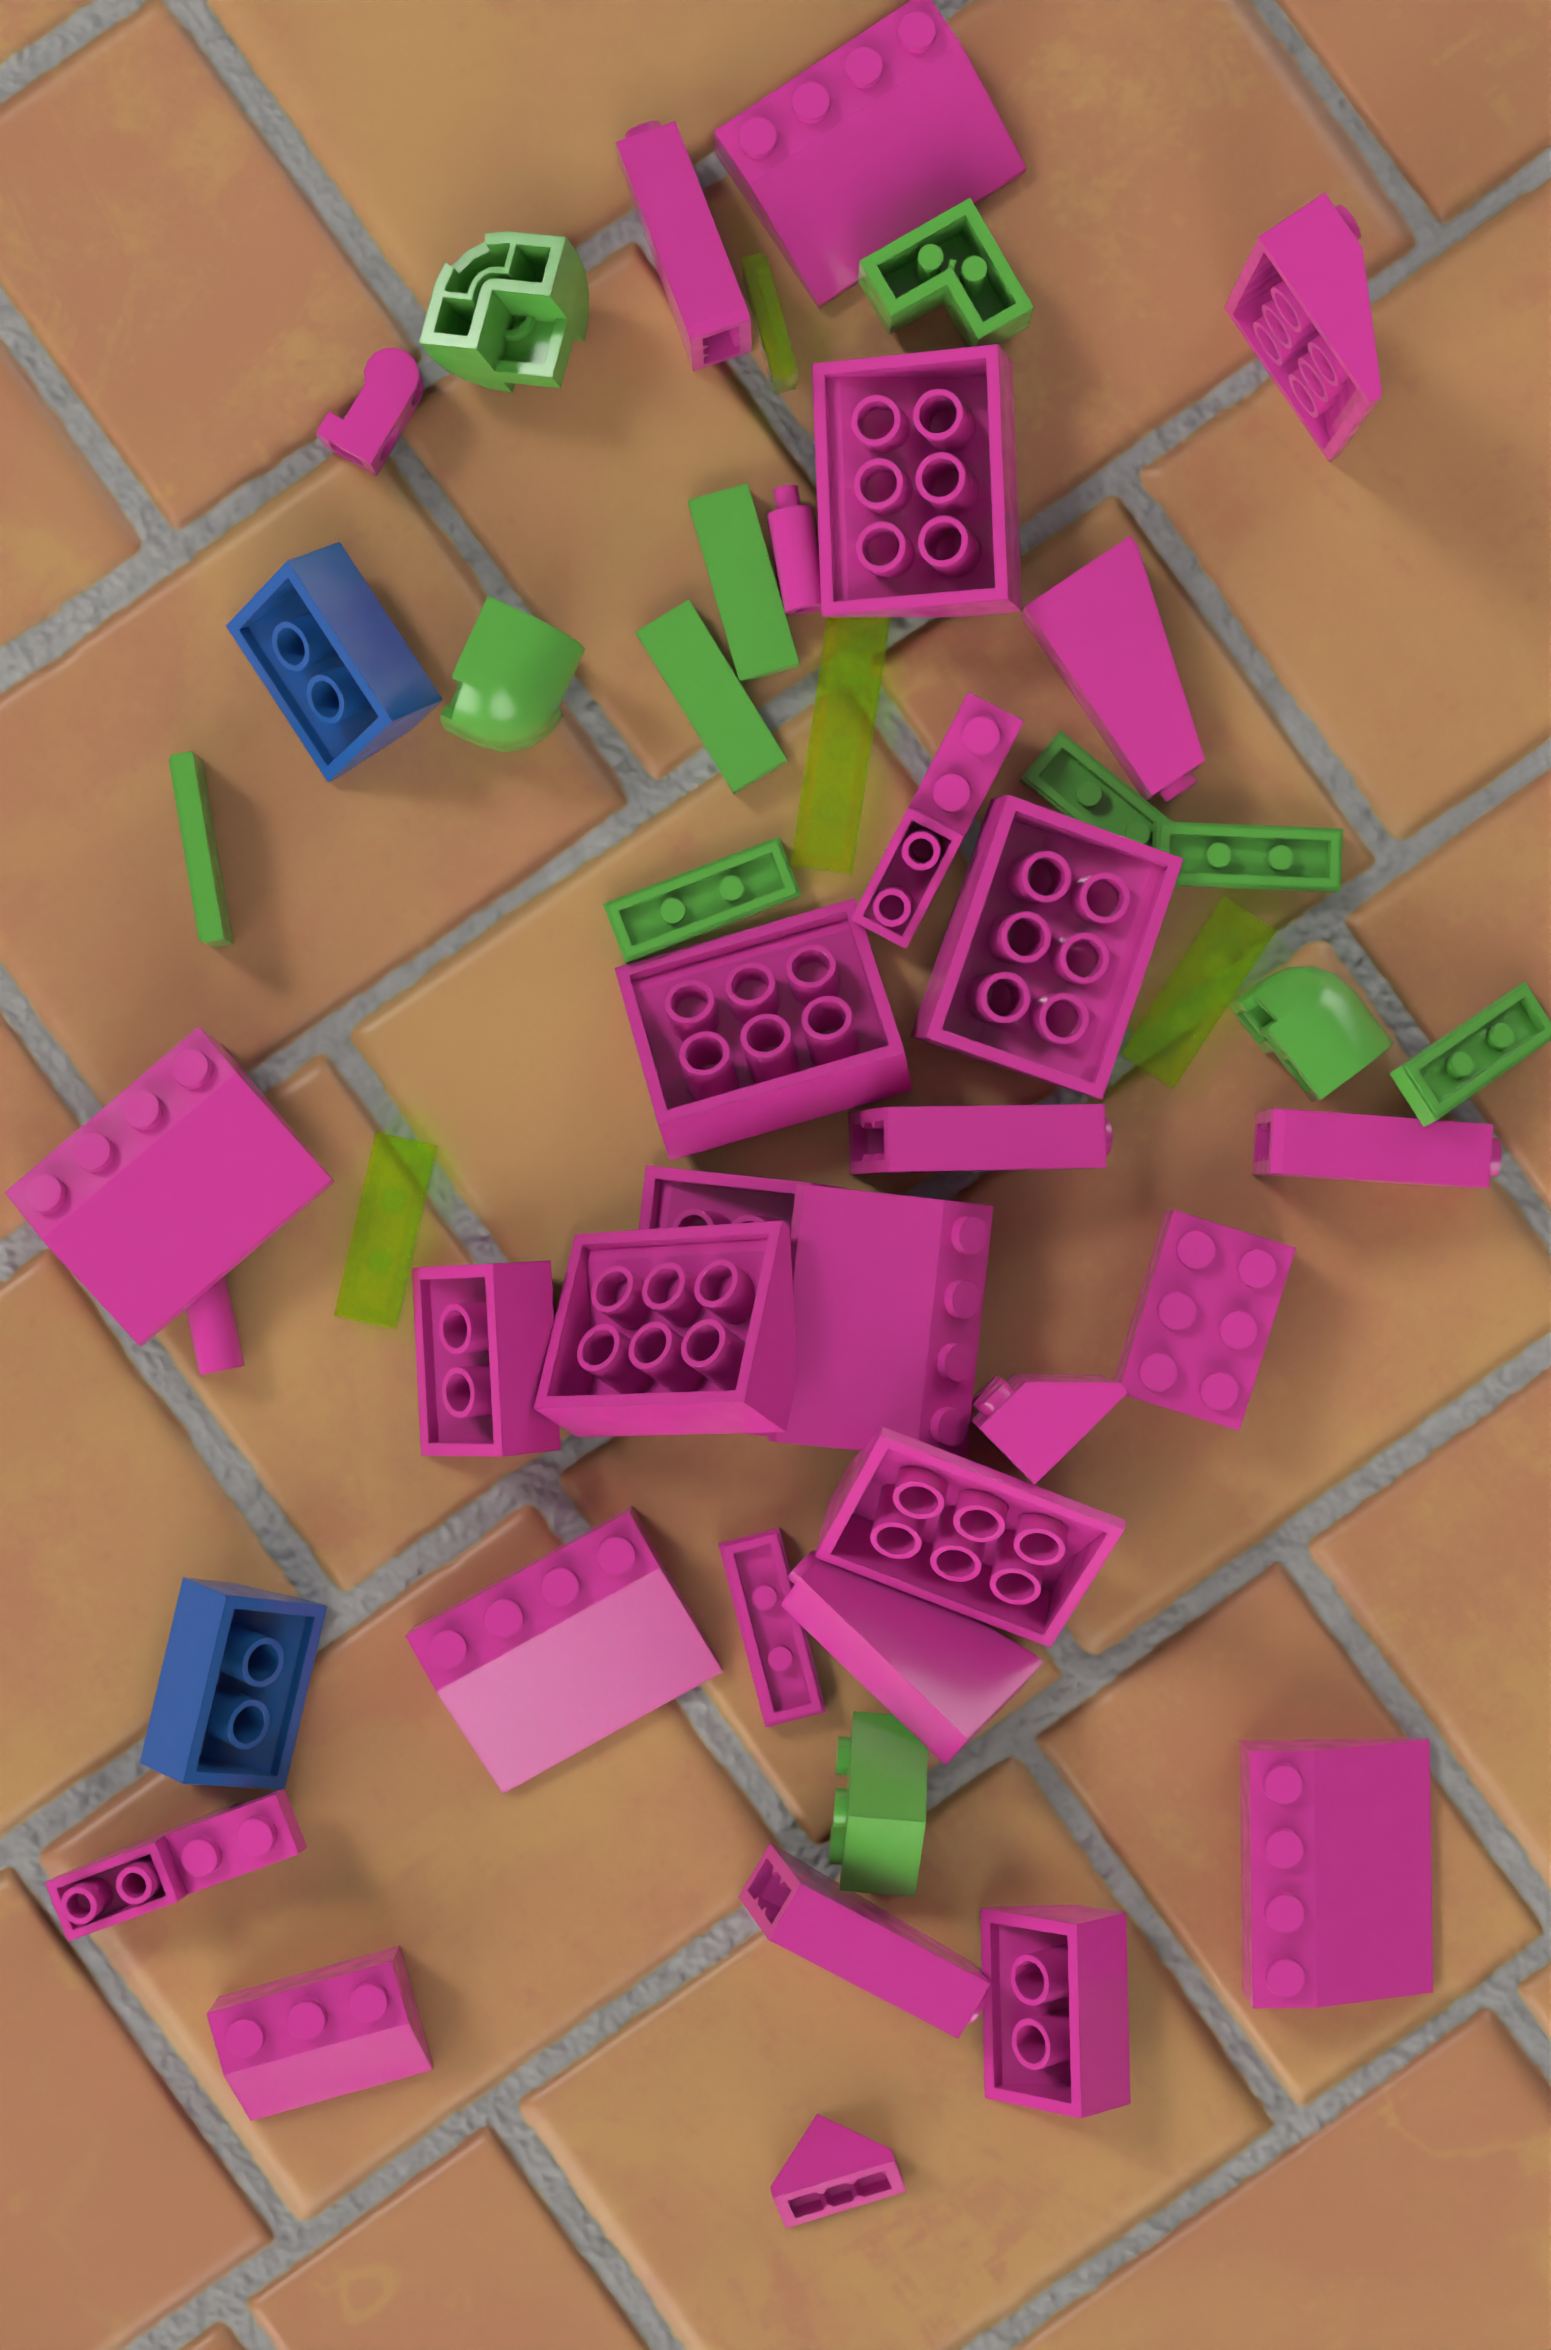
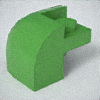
(509, 311)
(510, 680)
(1312, 1026)

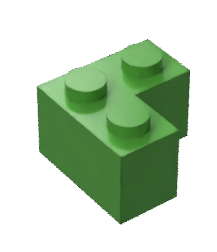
(950, 265)
(883, 1809)

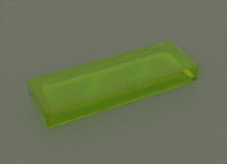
(1197, 992)
(386, 1230)

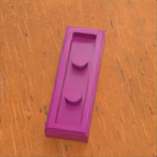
(771, 1637)

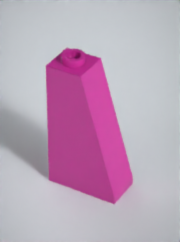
(685, 244)
(1118, 664)
(978, 1138)
(1374, 1149)
(919, 1659)
(862, 1943)

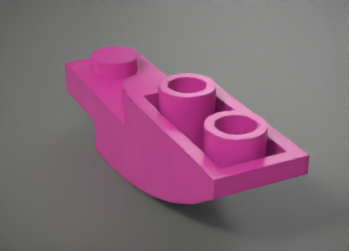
(937, 819)
(176, 1864)

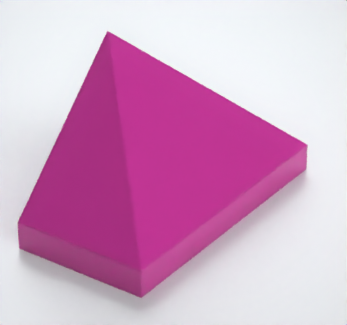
(833, 2173)

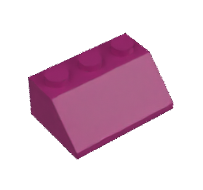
(483, 1357)
(1042, 1415)
(1056, 2008)
(320, 2034)

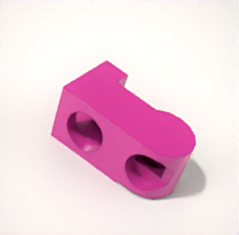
(379, 412)

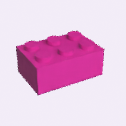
(1203, 1318)

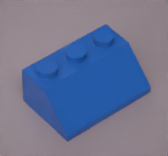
(333, 660)
(232, 1685)

